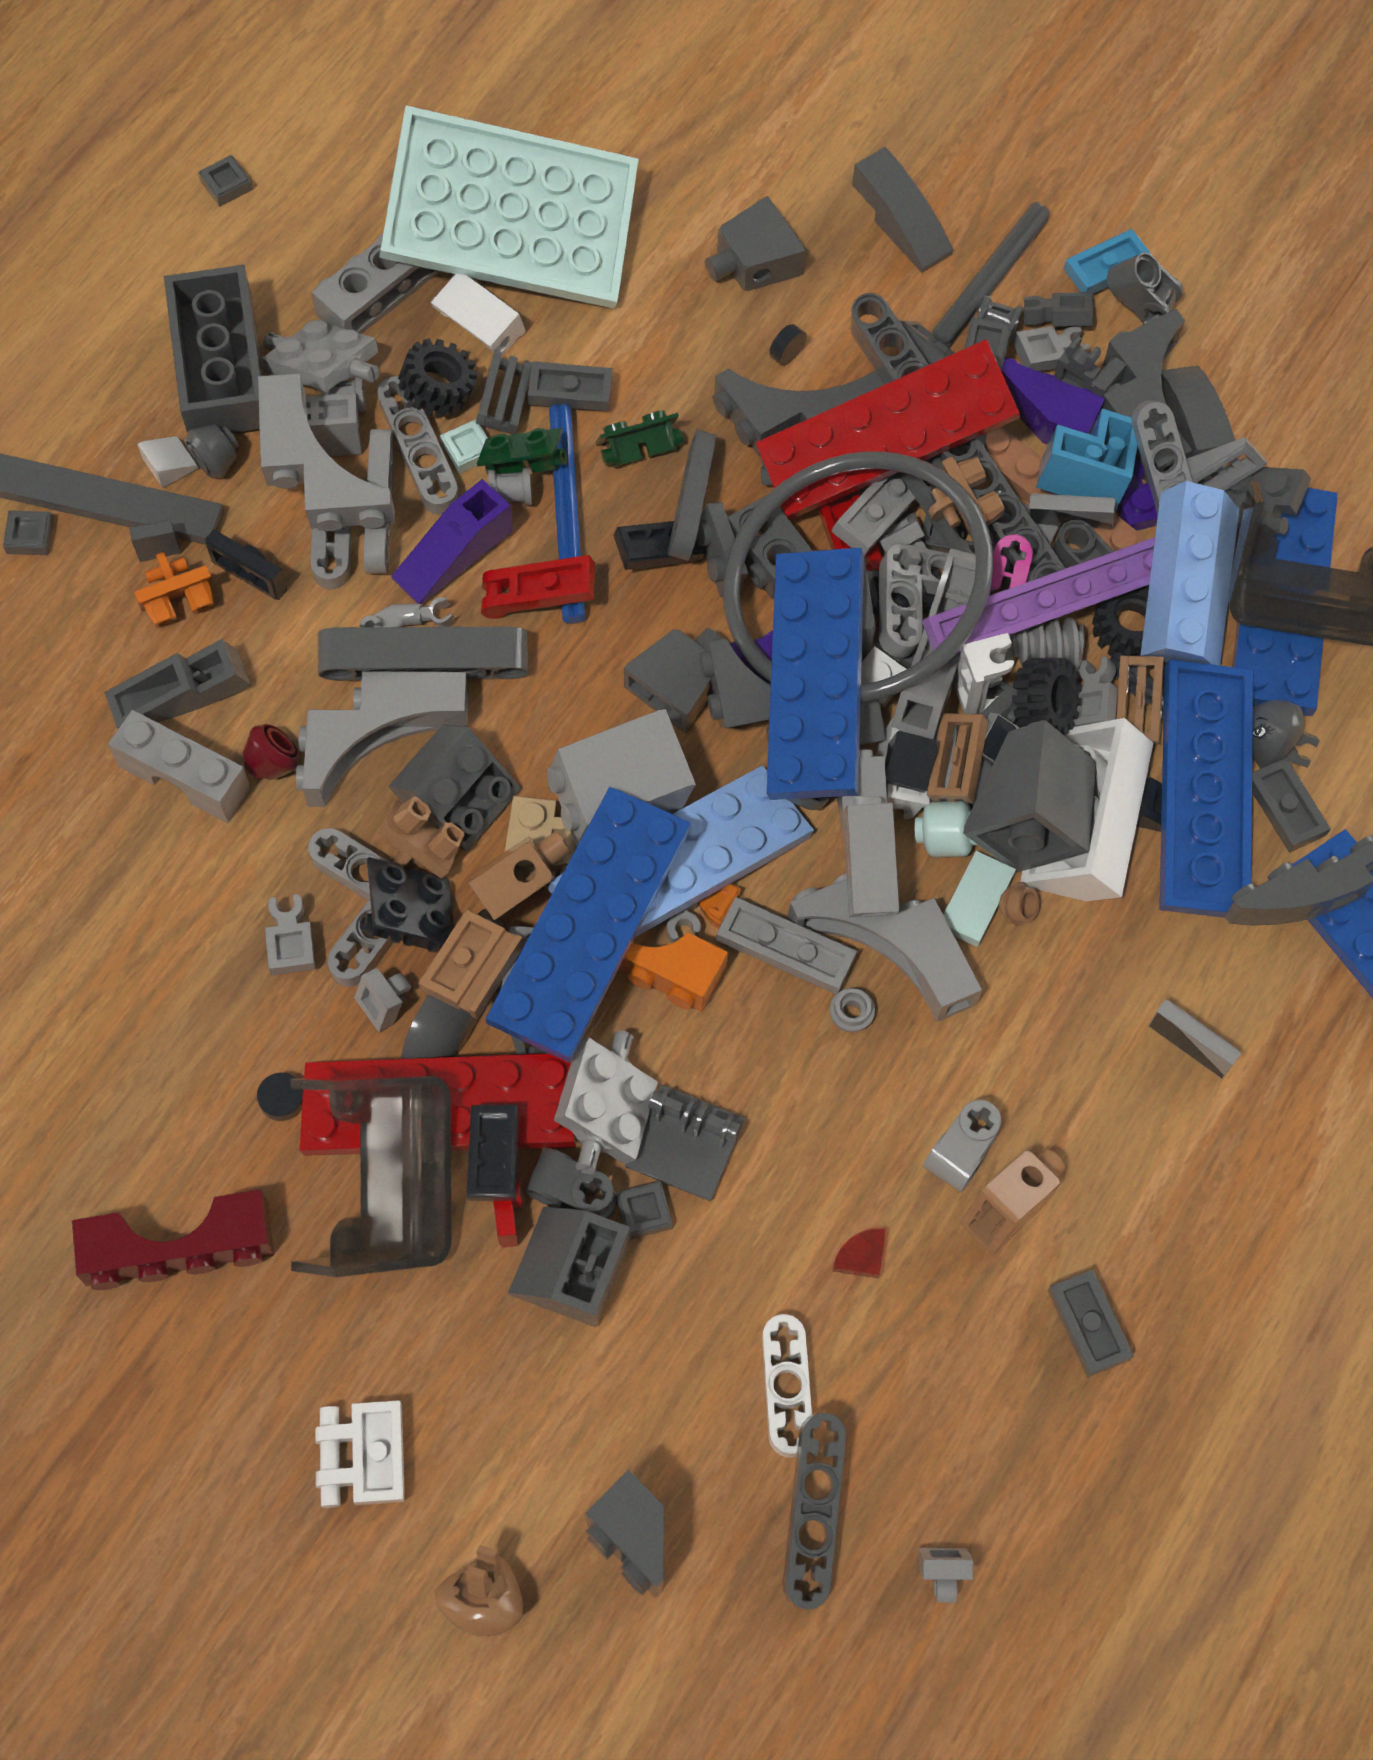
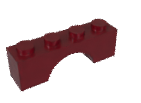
(233, 1231)

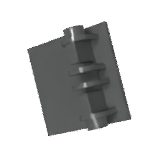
(686, 1142)

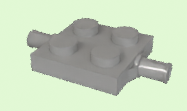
(321, 355)
(605, 1102)

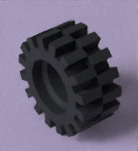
(432, 393)
(1110, 630)
(1047, 693)

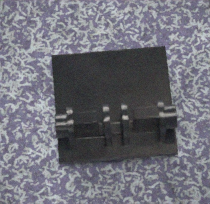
(408, 906)

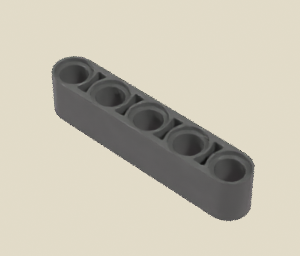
(473, 650)

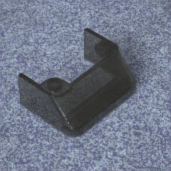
(1296, 594)
(401, 1174)

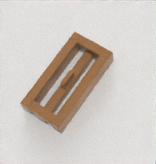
(1142, 663)
(973, 760)

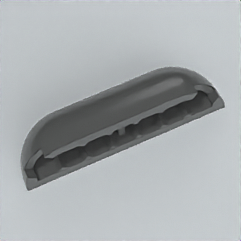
(440, 1028)

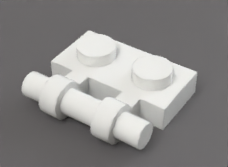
(377, 1454)

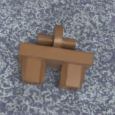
(968, 474)
(419, 840)

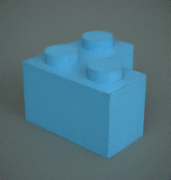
(1093, 462)

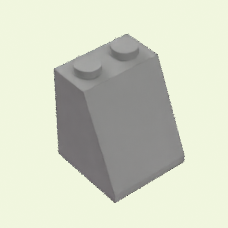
(633, 758)

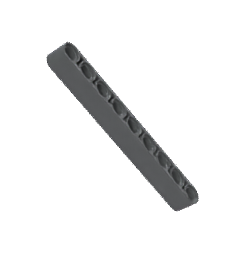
(891, 333)

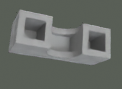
(202, 774)

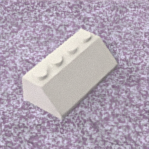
(1120, 778)

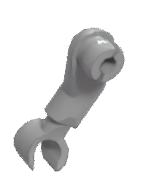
(409, 614)

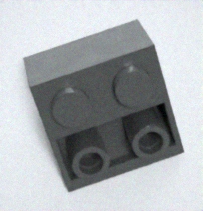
(457, 782)
(571, 1263)
(631, 1527)

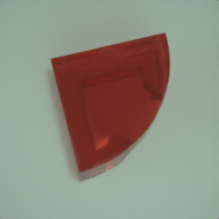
(861, 1254)

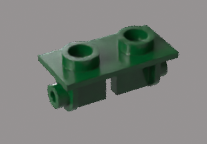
(623, 440)
(508, 452)

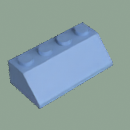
(1190, 574)

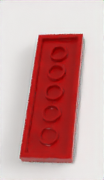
(908, 416)
(521, 1080)

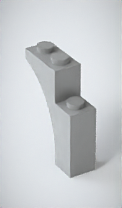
(295, 457)
(923, 704)
(384, 710)
(870, 842)
(912, 939)

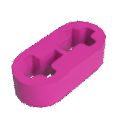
(1021, 567)

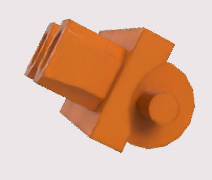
(157, 597)

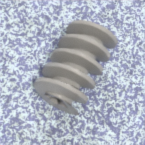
(1049, 642)

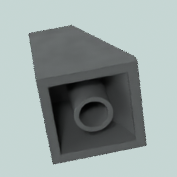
(1035, 800)

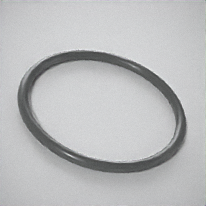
(840, 464)

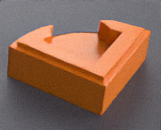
(718, 904)

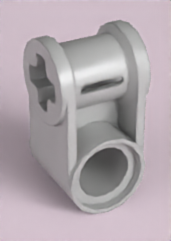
(960, 1149)

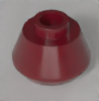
(269, 752)

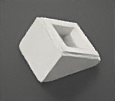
(167, 459)

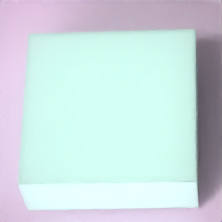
(464, 445)

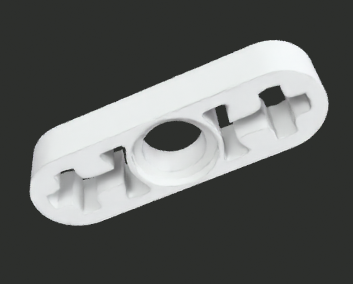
(772, 1350)

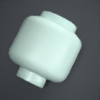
(943, 829)

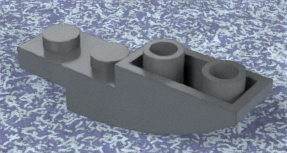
(1305, 891)

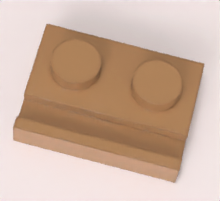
(471, 964)

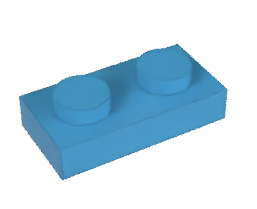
(1091, 267)

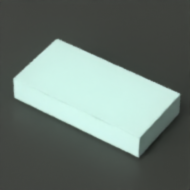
(977, 897)

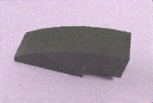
(901, 209)
(1196, 408)
(180, 684)

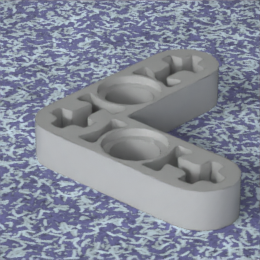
(911, 585)
(332, 866)

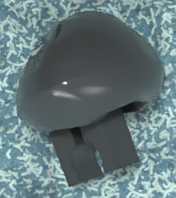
(1277, 731)

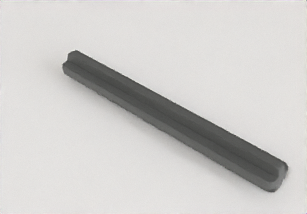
(991, 273)

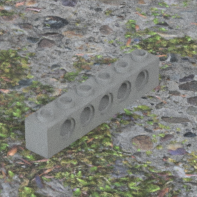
(367, 289)

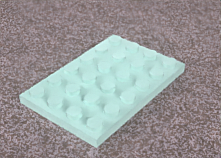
(509, 207)

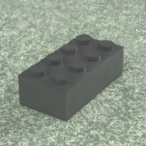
(215, 348)

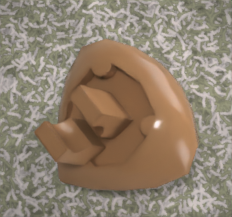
(482, 1596)

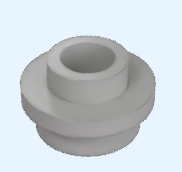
(855, 998)

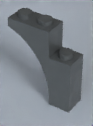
(1144, 353)
(765, 410)
(745, 698)

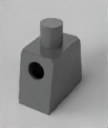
(757, 248)
(671, 677)

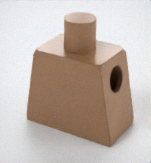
(503, 887)
(1013, 1198)

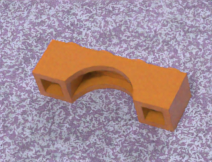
(682, 970)

